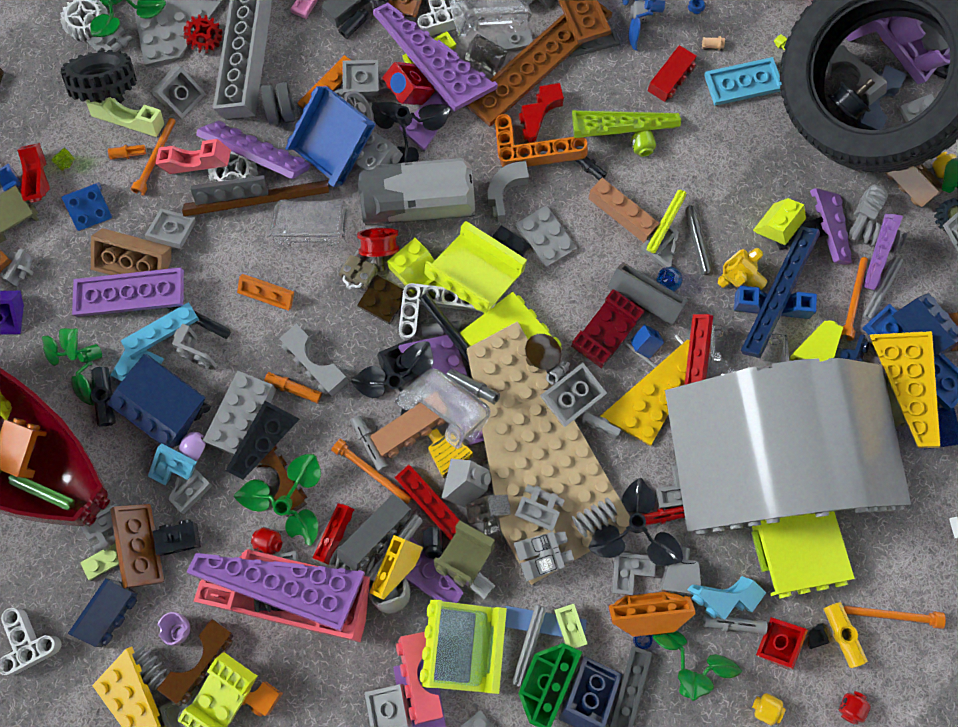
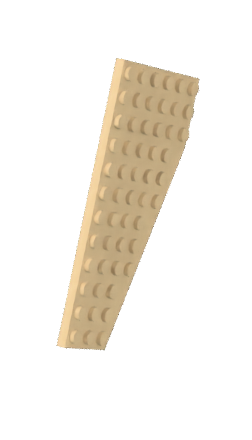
(533, 447)

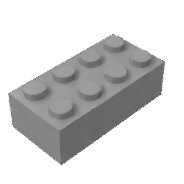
(238, 412)

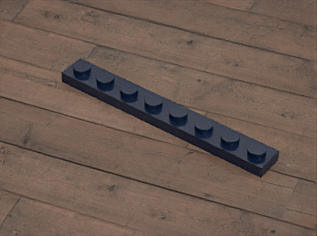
(780, 292)

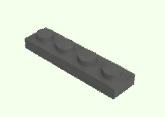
(229, 190)
(631, 688)

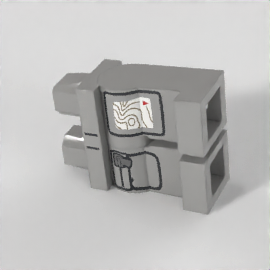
(548, 551)

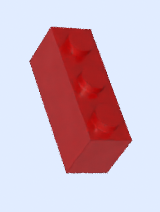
(672, 74)

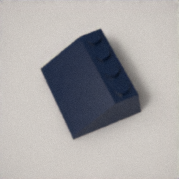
(157, 401)

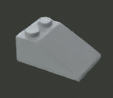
(573, 394)

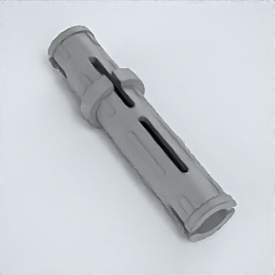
(364, 435)
(758, 626)

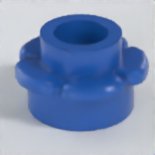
(696, 10)

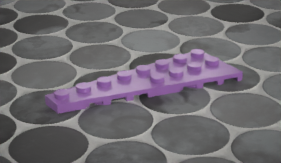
(443, 68)
(303, 590)

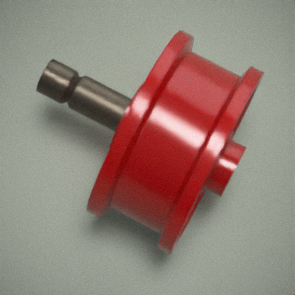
(378, 243)

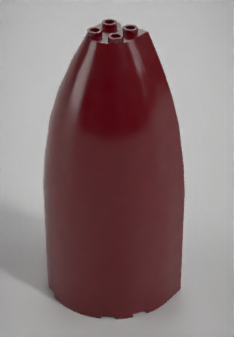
(58, 464)

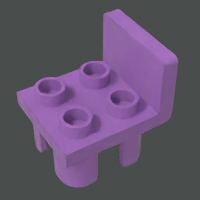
(904, 40)

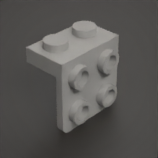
(378, 152)
(184, 342)

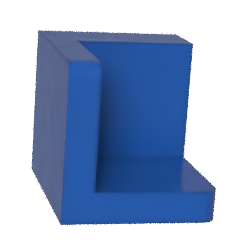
(9, 178)
(647, 341)

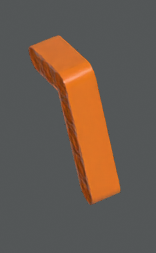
(534, 149)

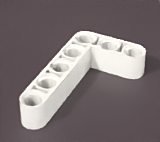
(413, 303)

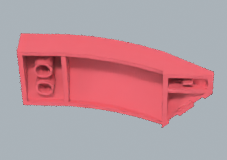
(225, 599)

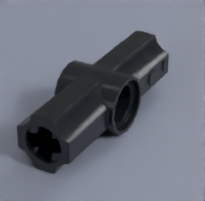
(102, 384)

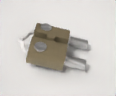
(357, 271)

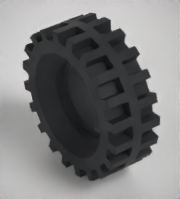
(98, 75)

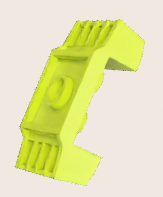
(220, 694)

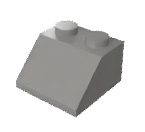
(178, 91)
(465, 482)

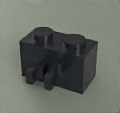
(176, 538)

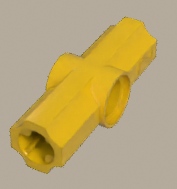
(851, 647)

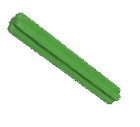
(42, 492)

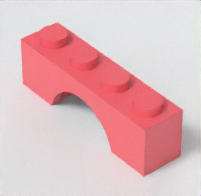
(177, 160)
(424, 705)

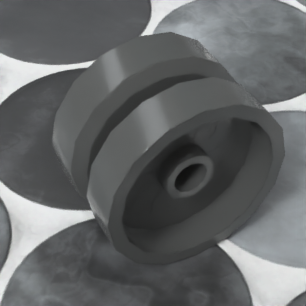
(278, 103)

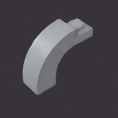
(506, 178)

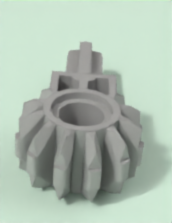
(867, 210)

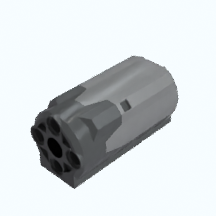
(416, 191)

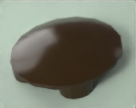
(543, 352)

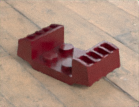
(607, 329)

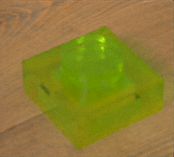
(63, 159)

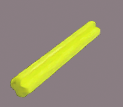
(666, 221)

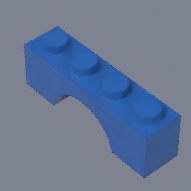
(798, 306)

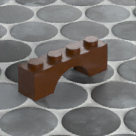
(278, 463)
(179, 686)

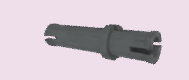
(479, 390)

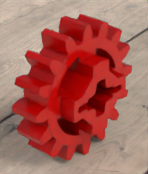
(202, 33)

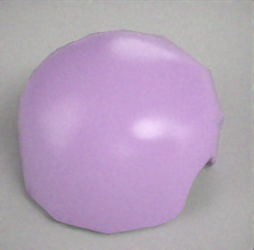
(192, 445)
(167, 632)

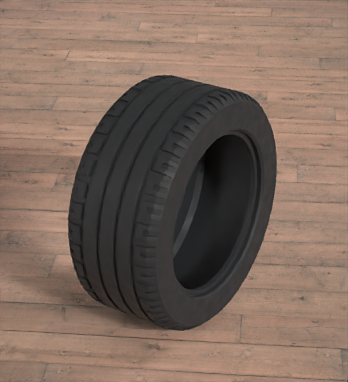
(802, 86)

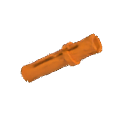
(287, 385)

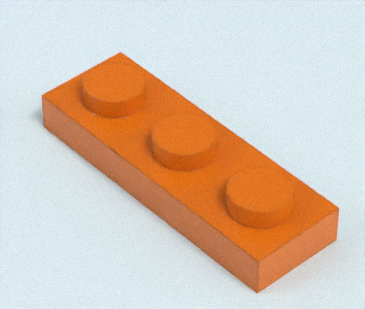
(265, 292)

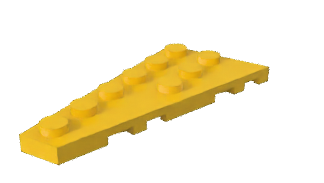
(911, 373)
(645, 405)
(127, 694)

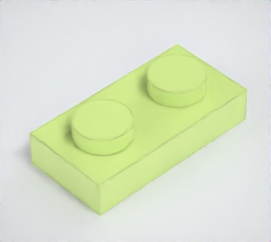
(100, 562)
(570, 626)

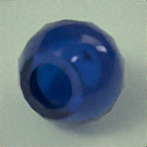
(670, 278)

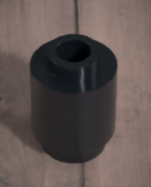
(432, 542)

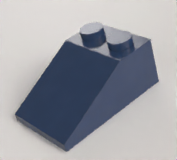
(590, 695)

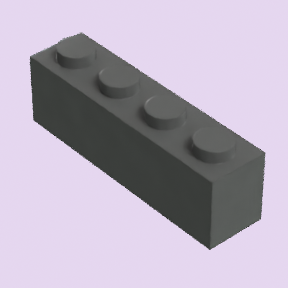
(341, 10)
(647, 293)
(374, 533)

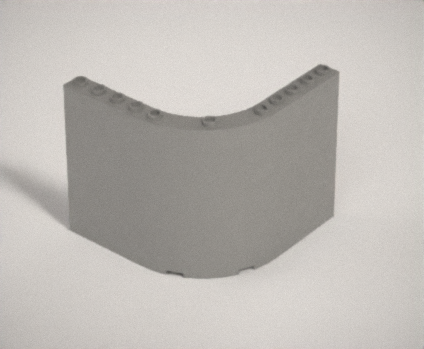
(786, 444)

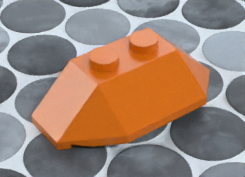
(651, 613)

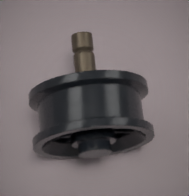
(850, 102)

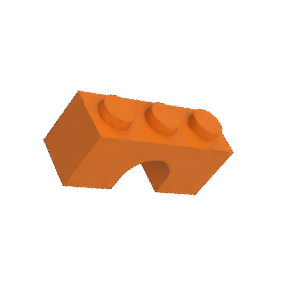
(263, 699)

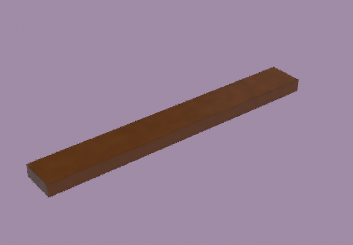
(274, 195)

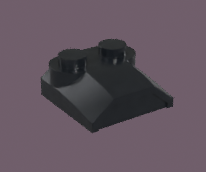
(391, 361)

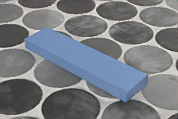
(520, 619)

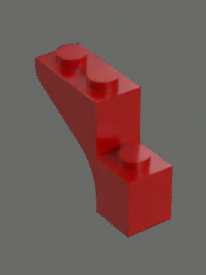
(533, 114)
(33, 178)

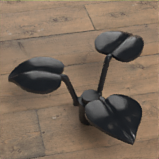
(432, 116)
(372, 379)
(608, 543)

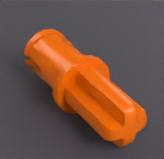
(126, 151)

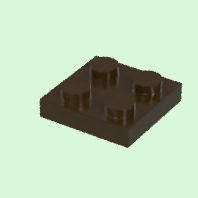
(382, 299)

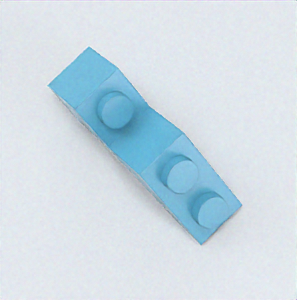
(720, 602)

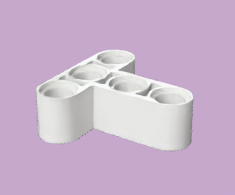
(438, 12)
(30, 642)

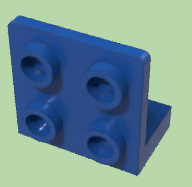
(87, 206)

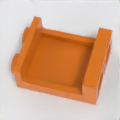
(17, 446)

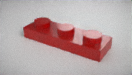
(333, 533)

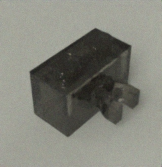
(485, 54)
(487, 511)

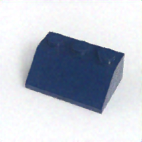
(925, 316)
(104, 613)

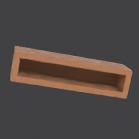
(623, 210)
(405, 430)

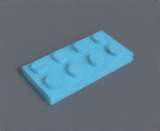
(743, 81)

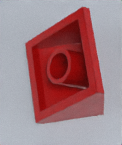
(782, 643)

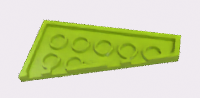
(611, 122)

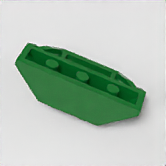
(547, 683)

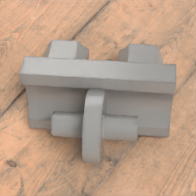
(18, 268)

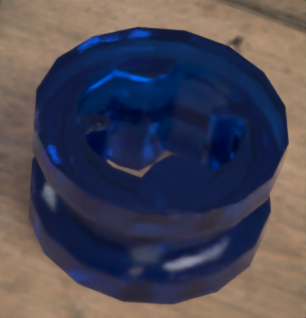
(646, 645)

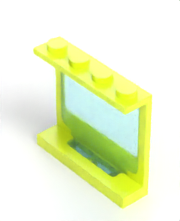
(463, 647)

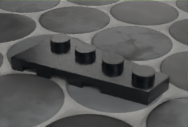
(262, 436)

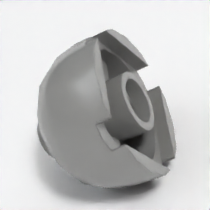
(395, 601)

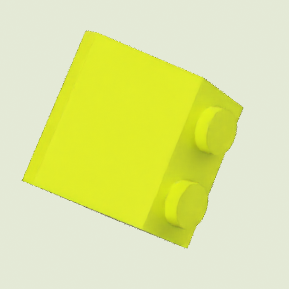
(781, 221)
(410, 263)

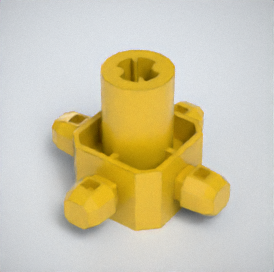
(743, 270)

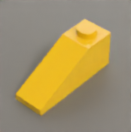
(396, 565)

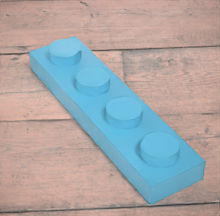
(159, 330)

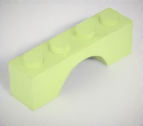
(146, 120)

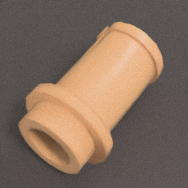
(717, 43)

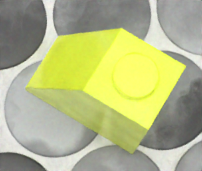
(820, 343)

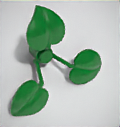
(106, 25)
(69, 342)
(255, 497)
(694, 684)

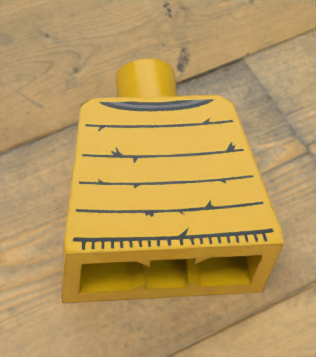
(443, 452)

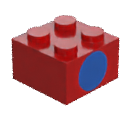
(408, 83)

